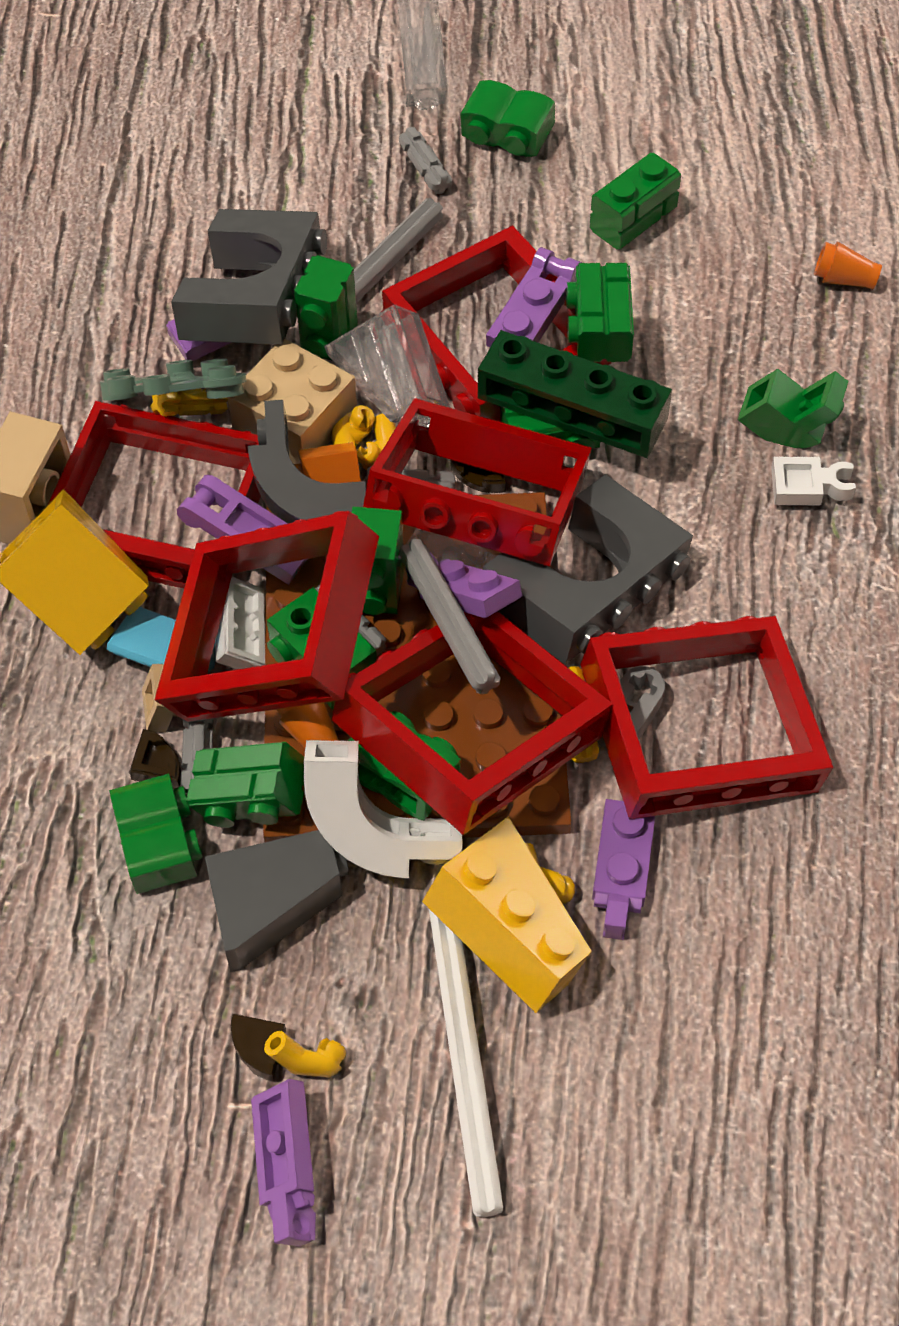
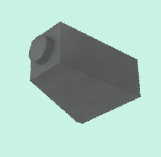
(272, 891)

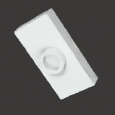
(242, 627)

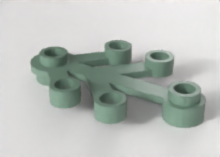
(216, 377)

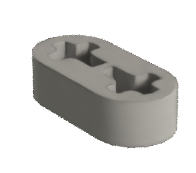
(649, 703)

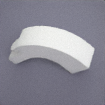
(359, 827)

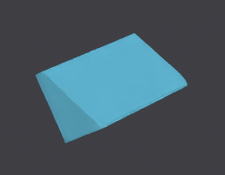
(145, 638)

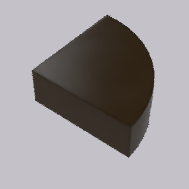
(491, 480)
(154, 759)
(249, 1040)

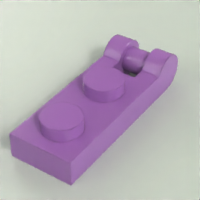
(535, 298)
(236, 517)

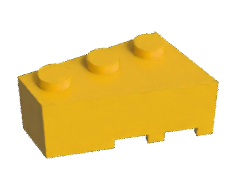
(509, 915)

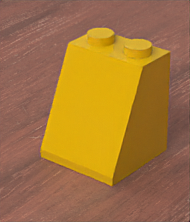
(72, 574)

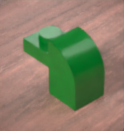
(788, 413)

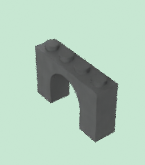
(254, 306)
(566, 611)

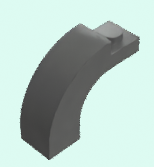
(283, 486)

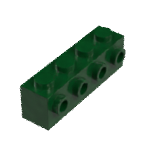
(574, 393)

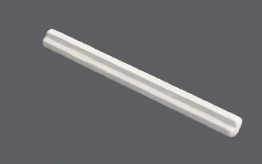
(467, 1071)

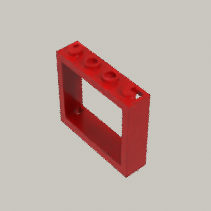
(500, 250)
(164, 434)
(486, 446)
(333, 631)
(429, 775)
(717, 784)

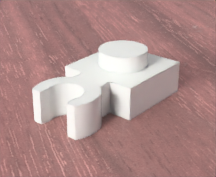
(805, 482)

